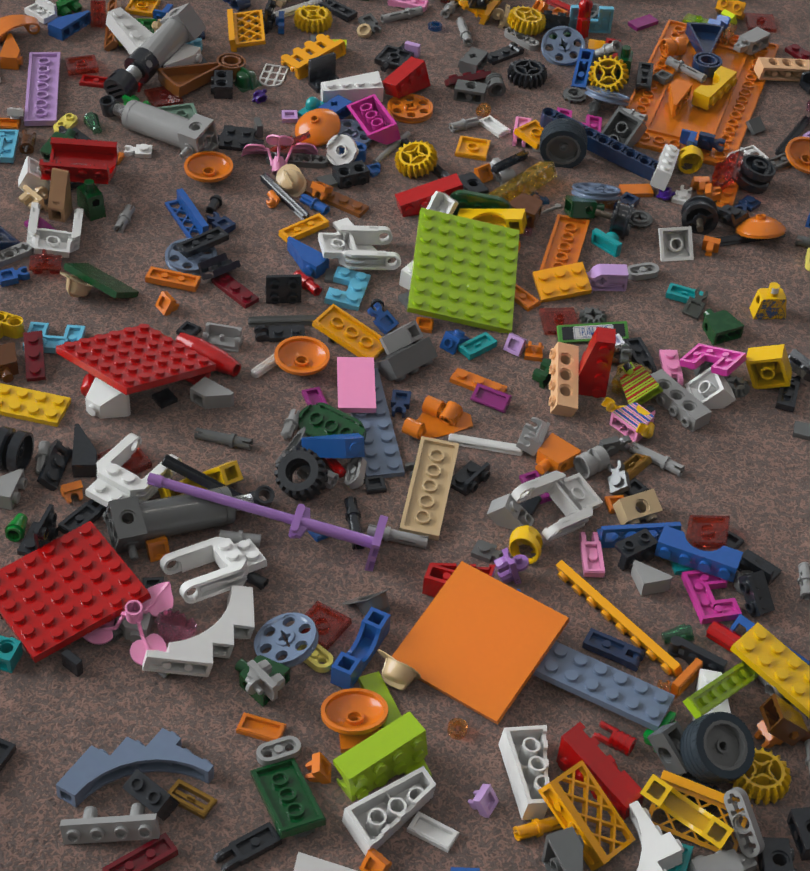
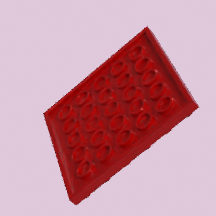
(135, 358)
(66, 591)

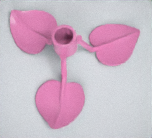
(278, 160)
(160, 600)

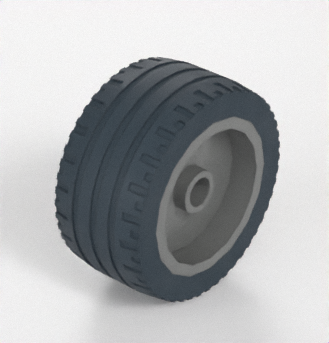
(563, 143)
(717, 748)

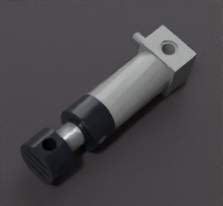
(177, 28)

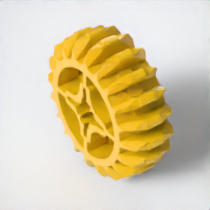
(313, 18)
(526, 20)
(615, 65)
(416, 159)
(762, 782)

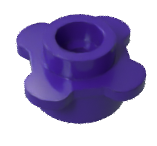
(259, 96)
(665, 195)

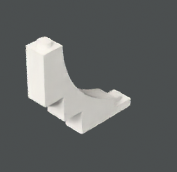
(196, 654)

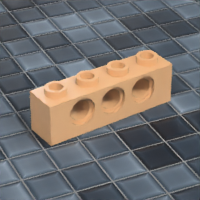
(781, 68)
(564, 379)

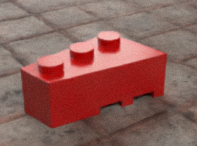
(407, 78)
(439, 573)

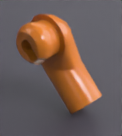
(274, 199)

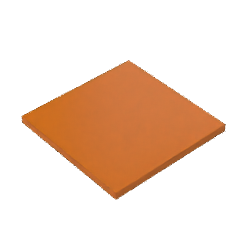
(480, 641)

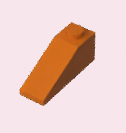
(10, 54)
(679, 93)

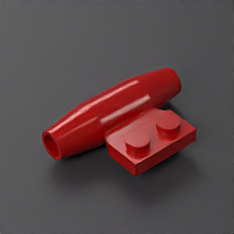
(224, 362)

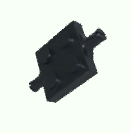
(392, 57)
(236, 138)

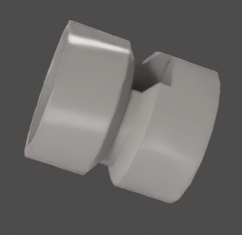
(591, 462)

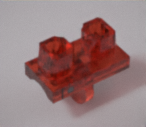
(98, 13)
(44, 261)

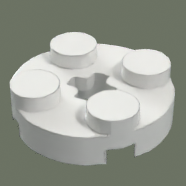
(343, 141)

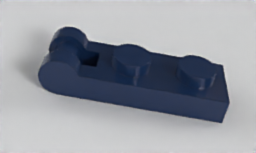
(613, 649)

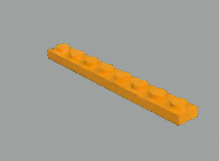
(623, 624)

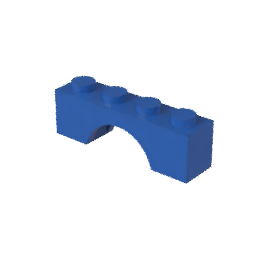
(719, 563)
(351, 664)

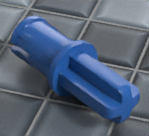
(315, 204)

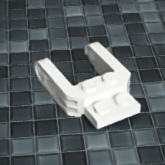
(55, 241)
(344, 242)
(118, 483)
(569, 493)
(233, 559)

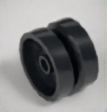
(755, 174)
(15, 448)

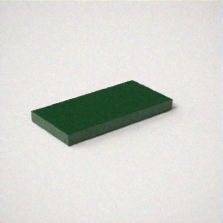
(101, 280)
(288, 798)

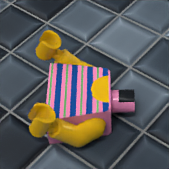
(631, 419)

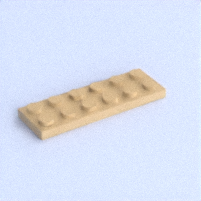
(429, 487)

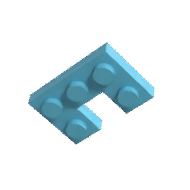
(600, 25)
(8, 145)
(357, 285)
(71, 334)

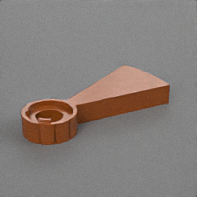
(186, 78)

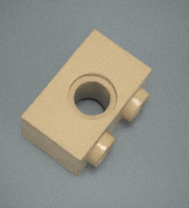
(646, 501)

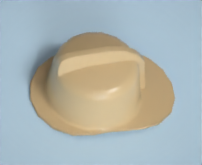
(291, 180)
(76, 286)
(397, 673)

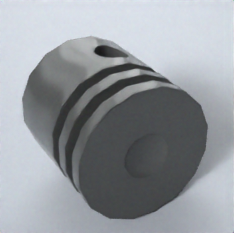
(495, 85)

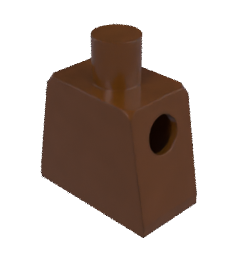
(531, 204)
(8, 362)
(784, 721)

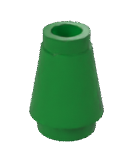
(16, 528)

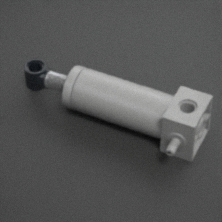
(188, 134)

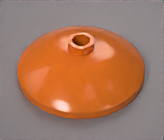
(321, 125)
(798, 153)
(208, 166)
(760, 227)
(302, 355)
(354, 711)

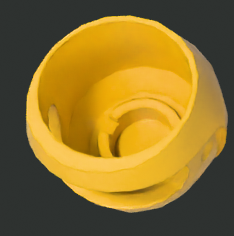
(692, 155)
(528, 536)

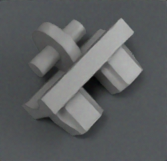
(261, 682)

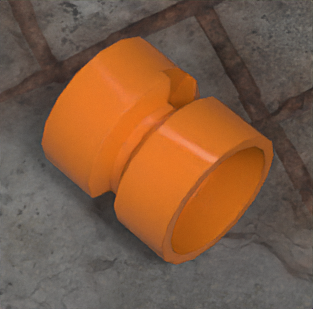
(673, 47)

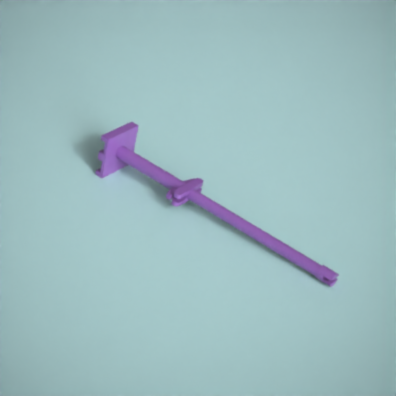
(299, 522)

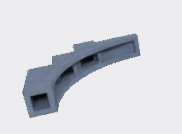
(99, 768)

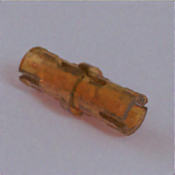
(728, 34)

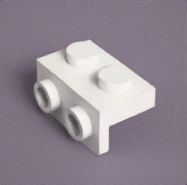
(42, 10)
(442, 203)

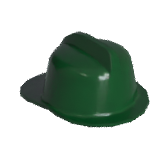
(246, 80)

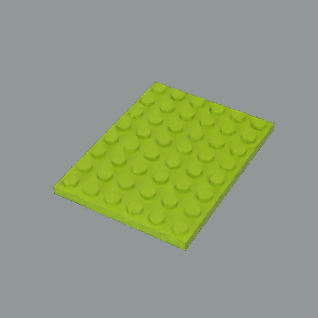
(464, 271)

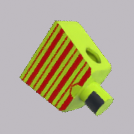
(638, 384)

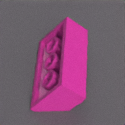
(375, 120)

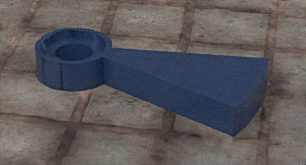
(705, 40)

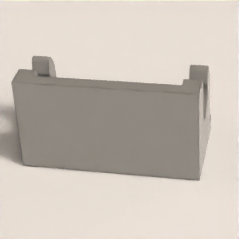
(223, 336)
(532, 437)

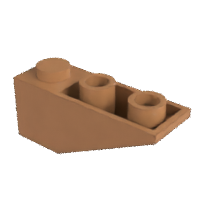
(60, 196)

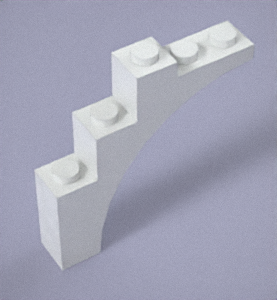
(658, 850)

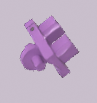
(509, 568)

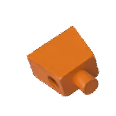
(555, 455)

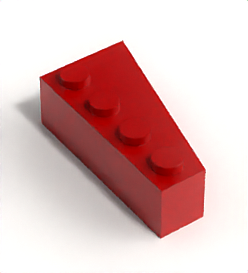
(414, 199)
(596, 363)
(616, 784)

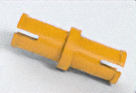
(536, 828)

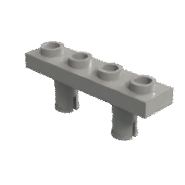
(110, 829)

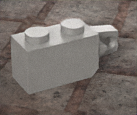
(752, 41)
(723, 861)

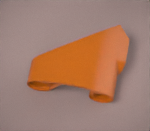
(11, 22)
(437, 419)

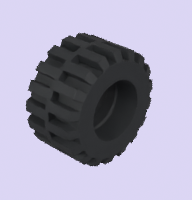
(295, 460)

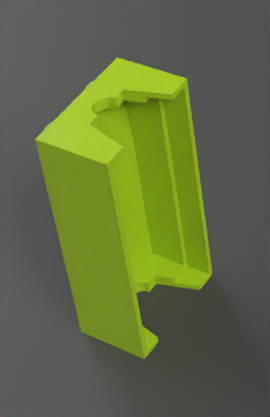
(381, 757)

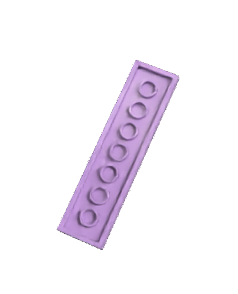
(42, 89)

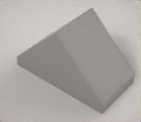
(649, 580)

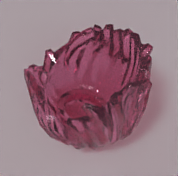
(174, 626)

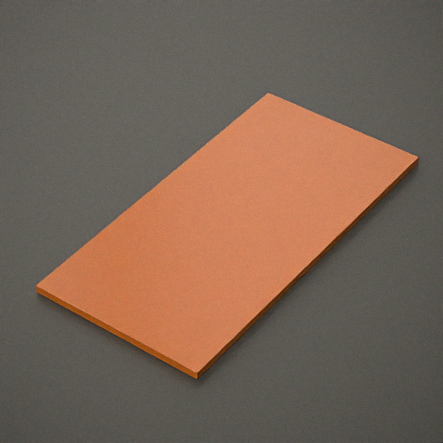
(723, 119)

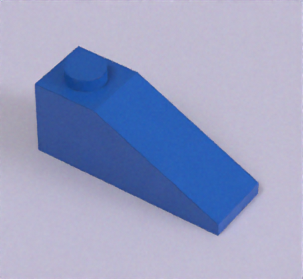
(67, 25)
(585, 60)
(307, 258)
(336, 445)

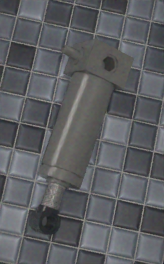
(135, 522)

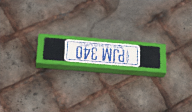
(583, 332)

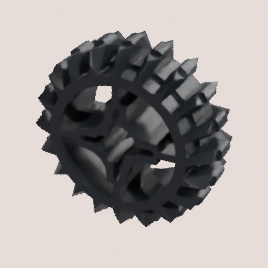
(527, 73)

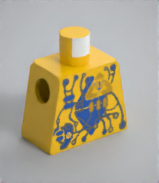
(769, 303)

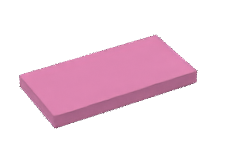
(356, 384)

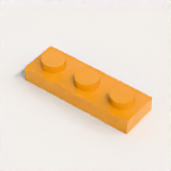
(304, 227)

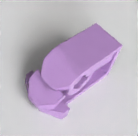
(608, 277)

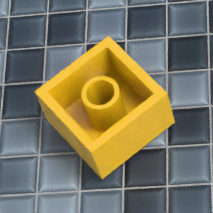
(769, 366)

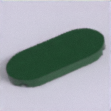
(476, 200)
(327, 420)

